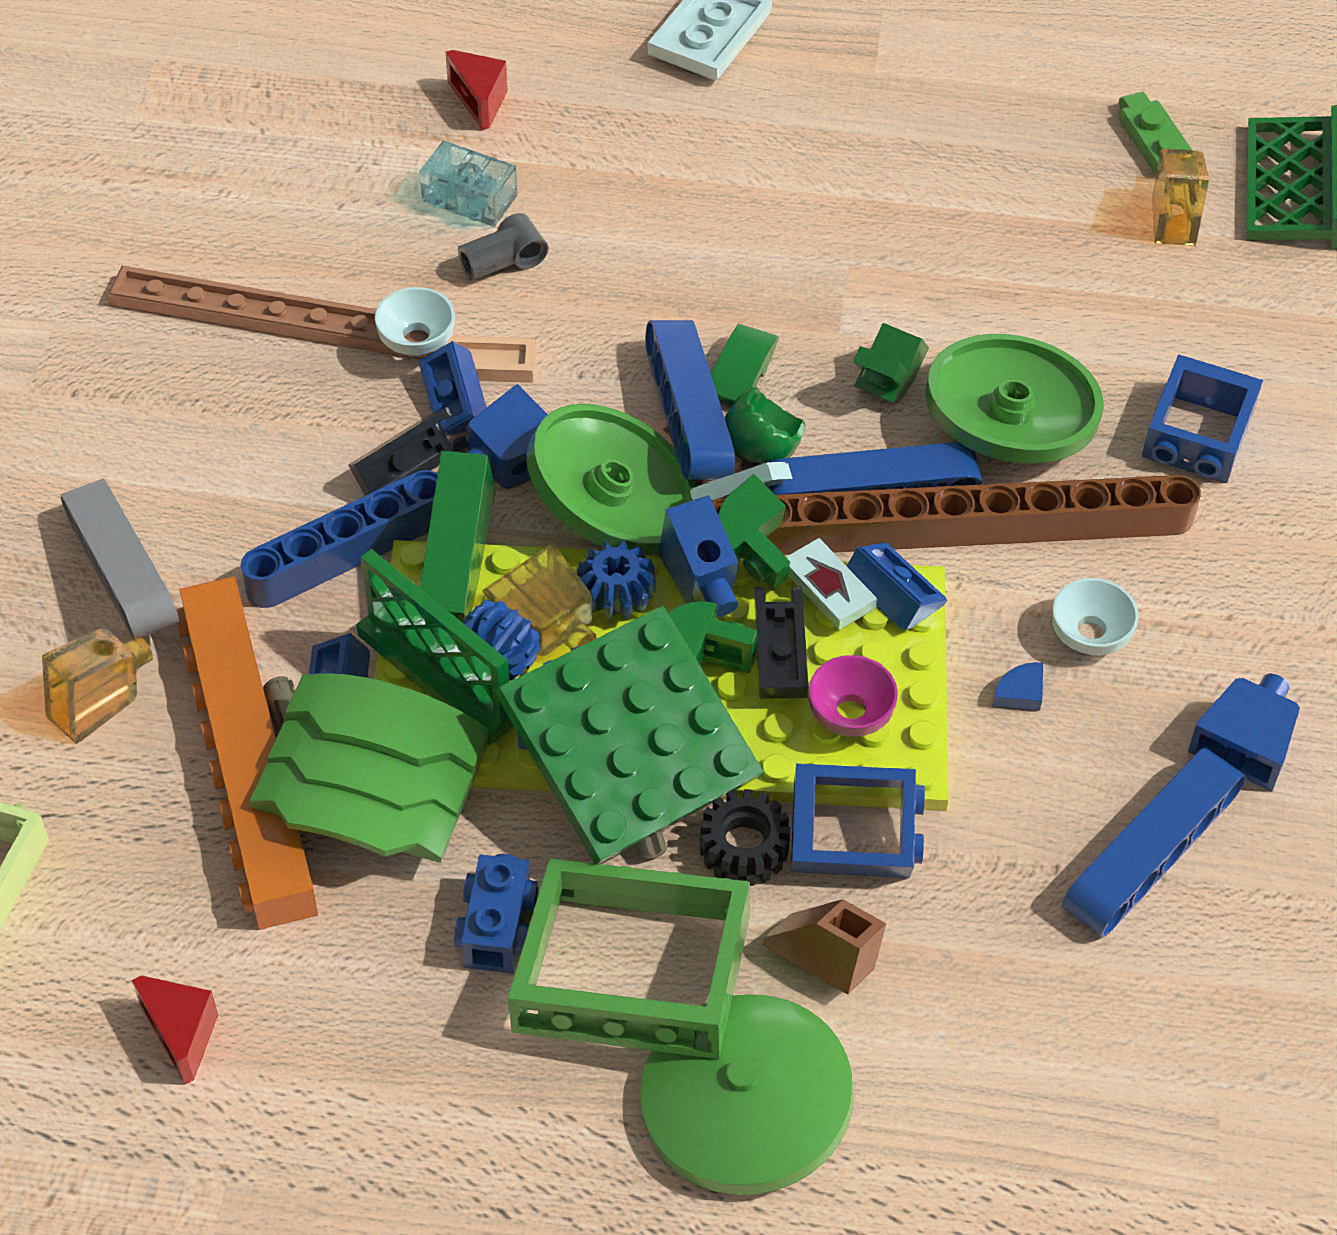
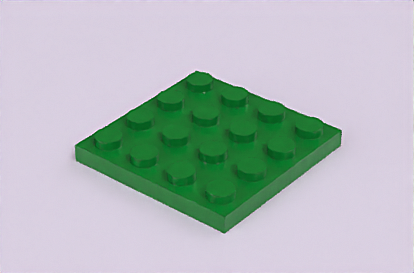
(628, 734)

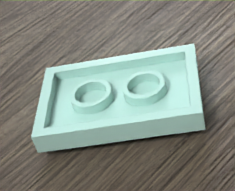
(708, 33)

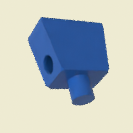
(504, 435)
(699, 554)
(1250, 728)

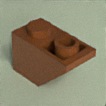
(830, 942)

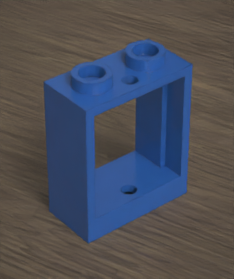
(1211, 388)
(912, 803)

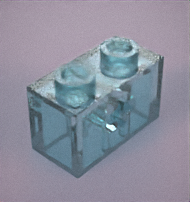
(468, 183)

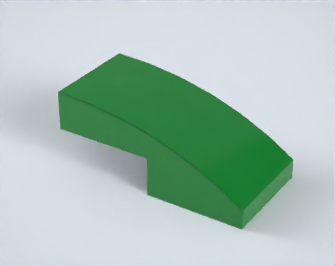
(742, 362)

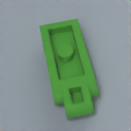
(1149, 127)

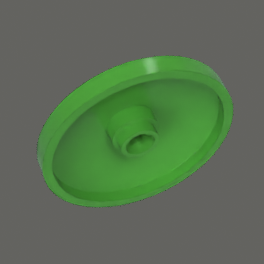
(1014, 398)
(606, 475)
(760, 1110)

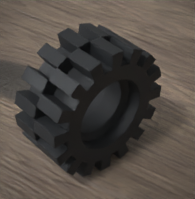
(745, 813)

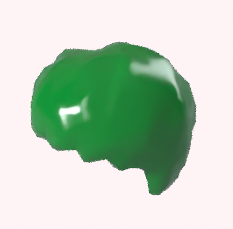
(762, 429)

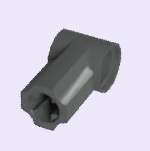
(513, 243)

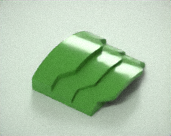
(371, 765)

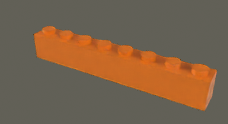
(243, 734)

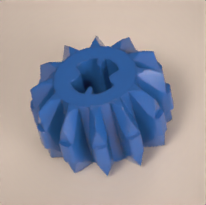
(618, 579)
(505, 633)

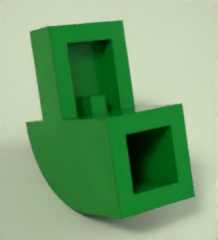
(890, 363)
(748, 518)
(715, 640)

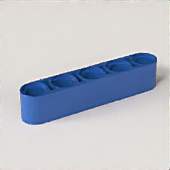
(689, 400)
(882, 469)
(338, 540)
(1153, 842)

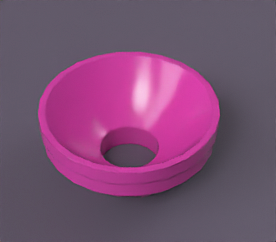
(853, 680)

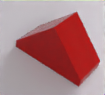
(478, 83)
(180, 1018)

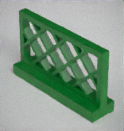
(1289, 131)
(432, 646)

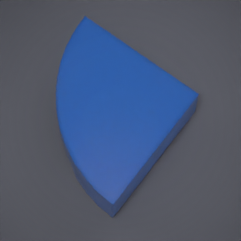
(1021, 687)

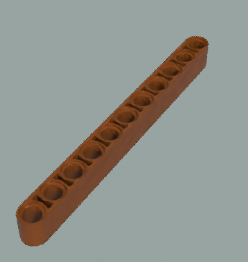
(988, 513)

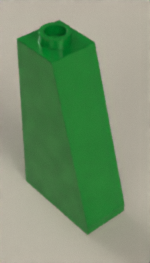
(458, 530)

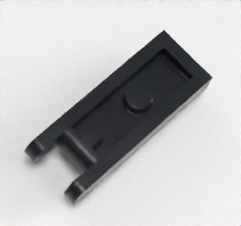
(406, 453)
(781, 646)

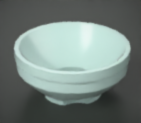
(415, 310)
(1096, 603)

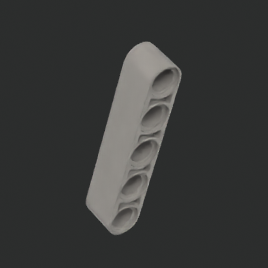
(119, 559)

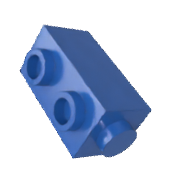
(496, 912)

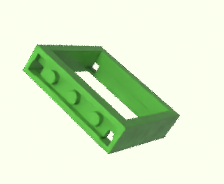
(624, 1019)

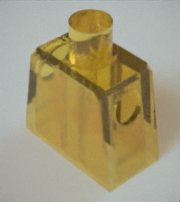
(1180, 181)
(550, 597)
(91, 681)

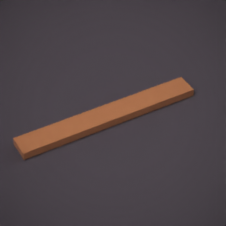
(251, 309)

